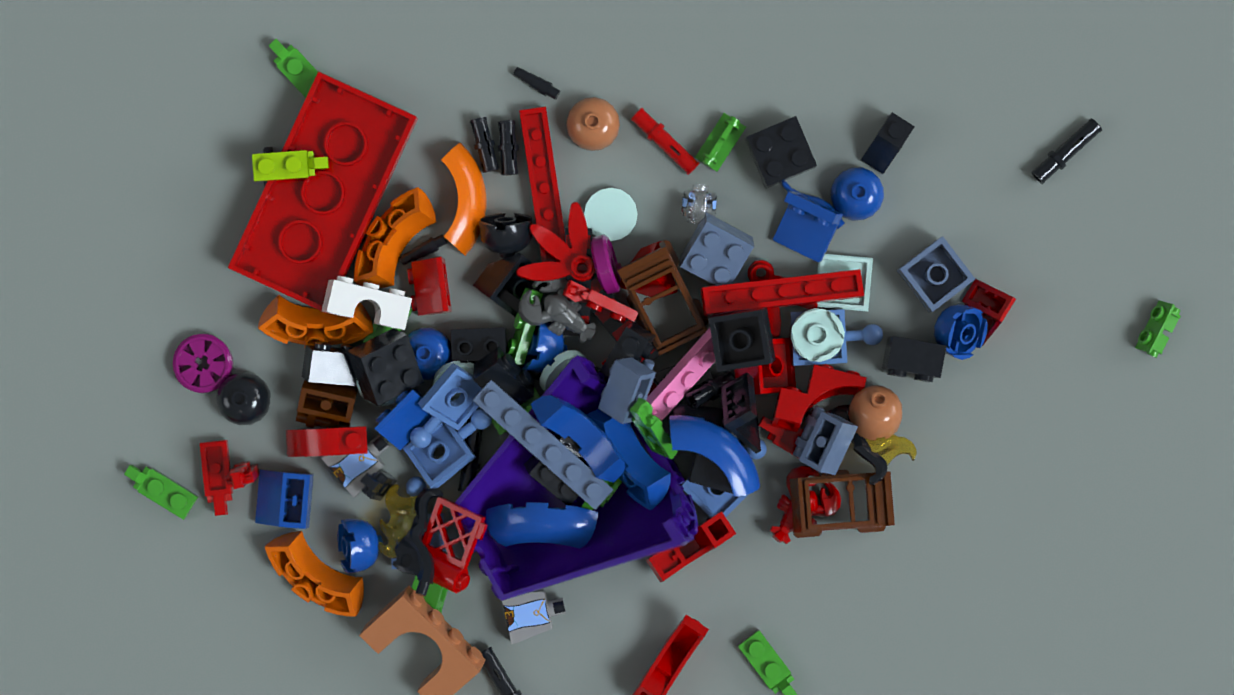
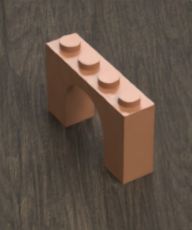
(413, 614)

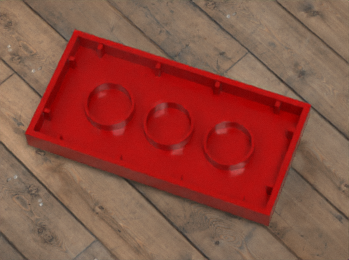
(314, 225)

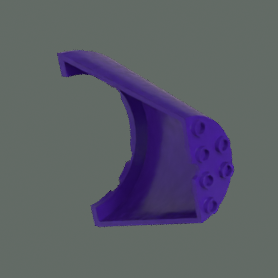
(623, 526)

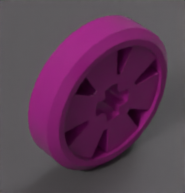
(604, 262)
(187, 369)

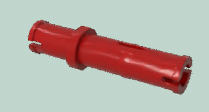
(664, 140)

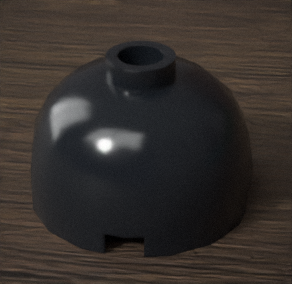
(505, 234)
(243, 398)

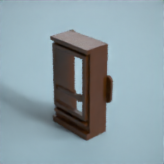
(649, 269)
(878, 498)

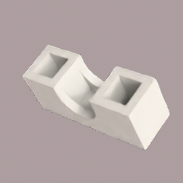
(390, 308)

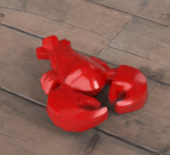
(828, 507)

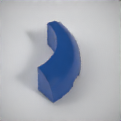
(593, 442)
(719, 446)
(642, 475)
(541, 524)

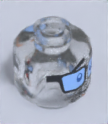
(698, 202)

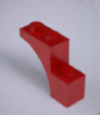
(822, 384)
(672, 657)

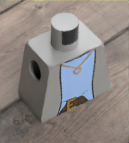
(353, 467)
(530, 614)

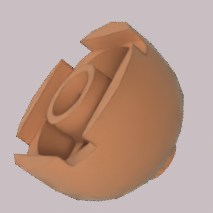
(593, 124)
(875, 412)

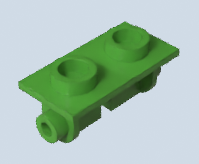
(720, 142)
(1162, 317)

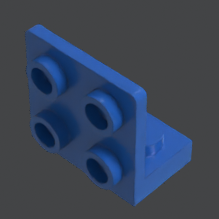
(807, 226)

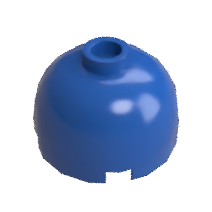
(857, 193)
(960, 330)
(543, 348)
(431, 350)
(358, 543)

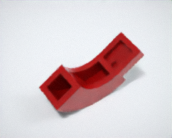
(326, 441)
(710, 535)

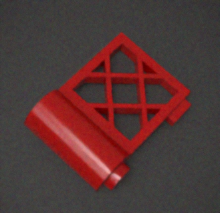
(448, 569)

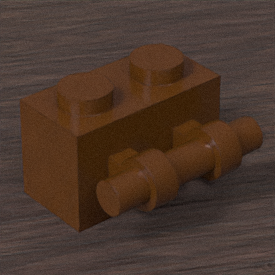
(326, 405)

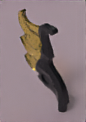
(879, 451)
(405, 534)

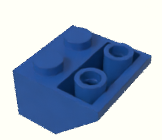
(405, 417)
(284, 499)

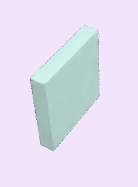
(838, 263)

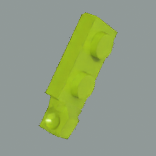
(286, 165)

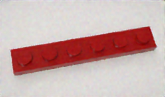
(542, 173)
(782, 292)

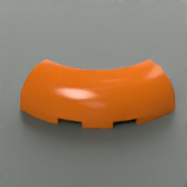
(471, 198)
(389, 237)
(309, 325)
(313, 578)

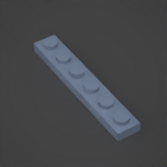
(542, 444)

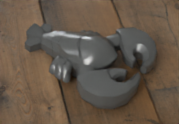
(557, 309)

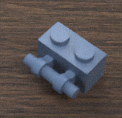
(625, 385)
(824, 441)

